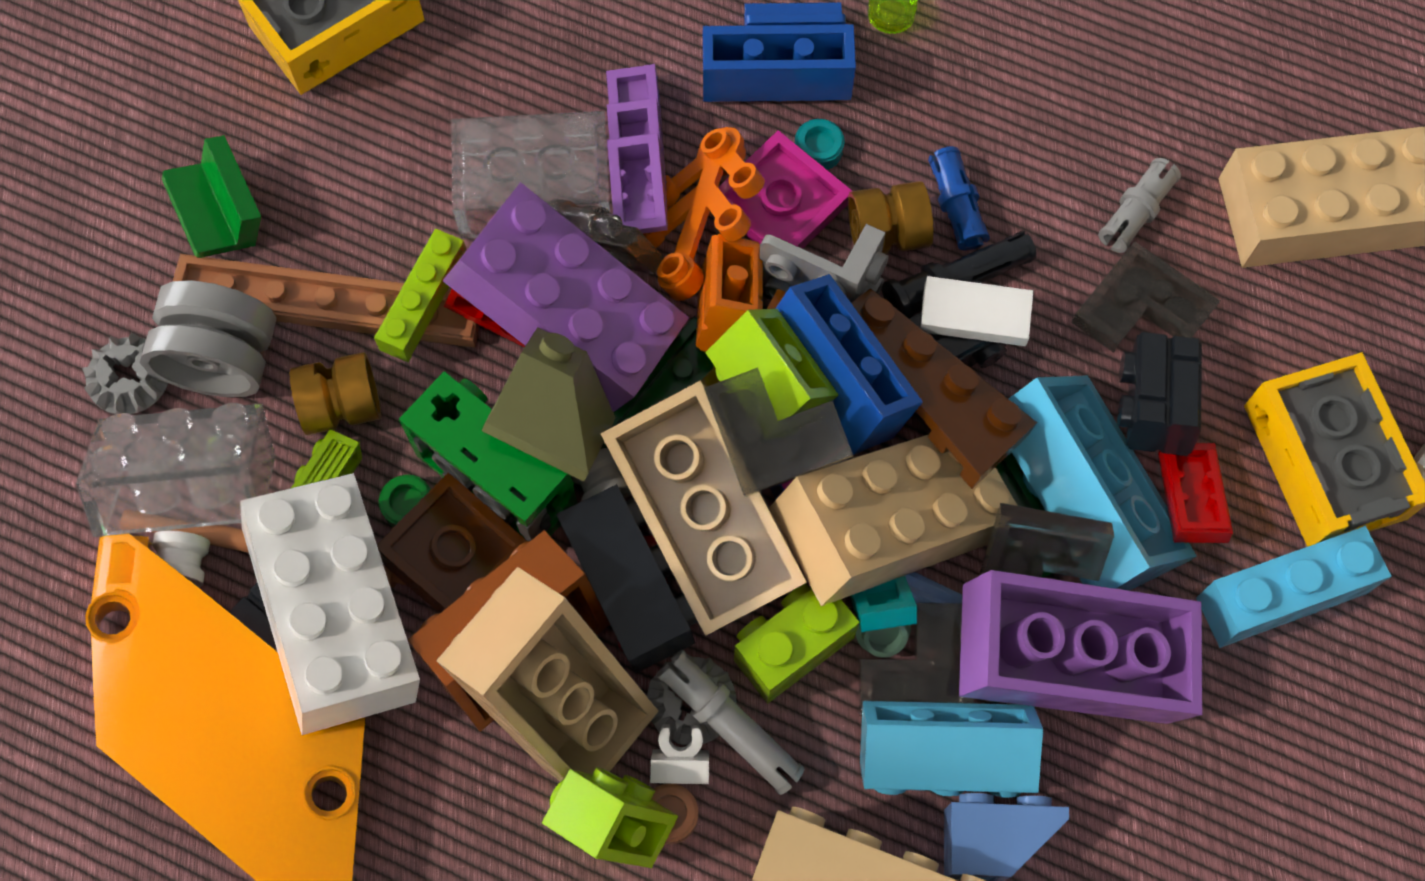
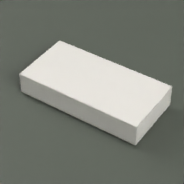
(976, 311)

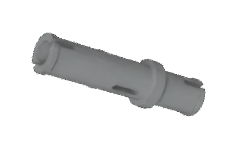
(718, 710)

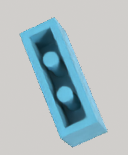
(1293, 586)
(950, 748)

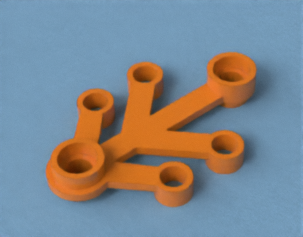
(718, 155)

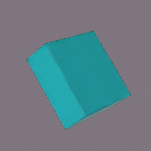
(885, 606)

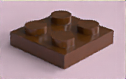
(447, 543)

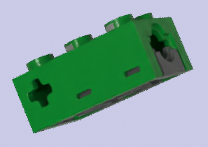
(449, 438)

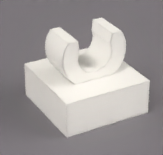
(680, 764)

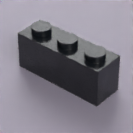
(629, 577)

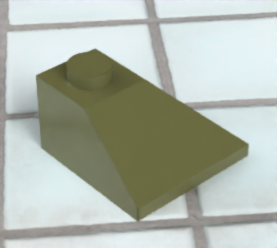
(553, 405)

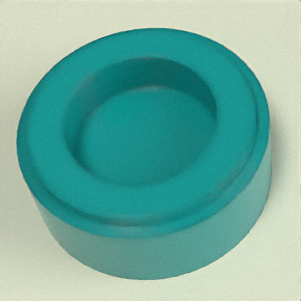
(821, 141)

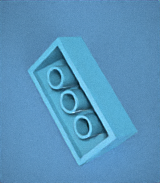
(1084, 469)

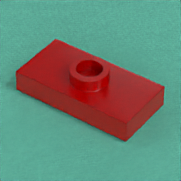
(1196, 496)

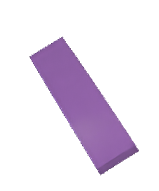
(636, 148)

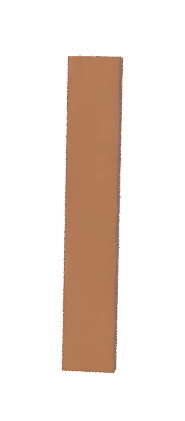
(323, 298)

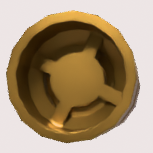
(902, 214)
(335, 393)

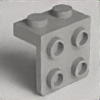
(791, 265)

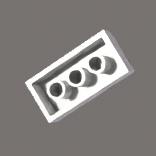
(329, 603)

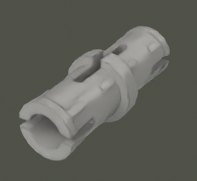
(1139, 205)

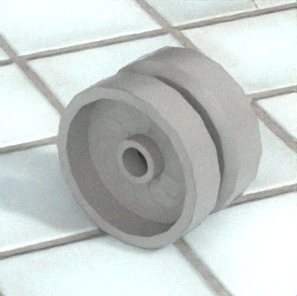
(208, 339)

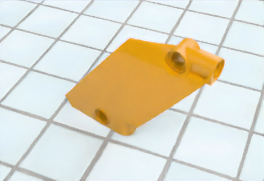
(210, 723)

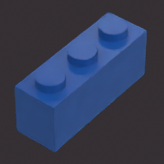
(778, 62)
(871, 389)

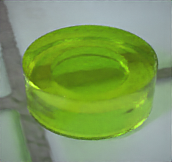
(892, 15)

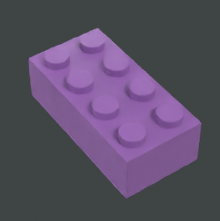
(548, 274)
(1080, 648)

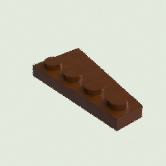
(957, 403)

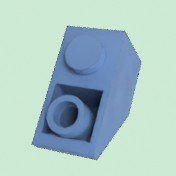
(996, 838)

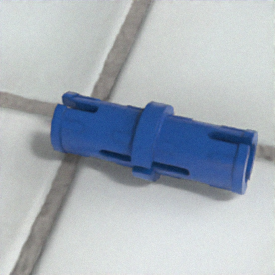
(958, 198)

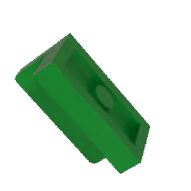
(213, 201)

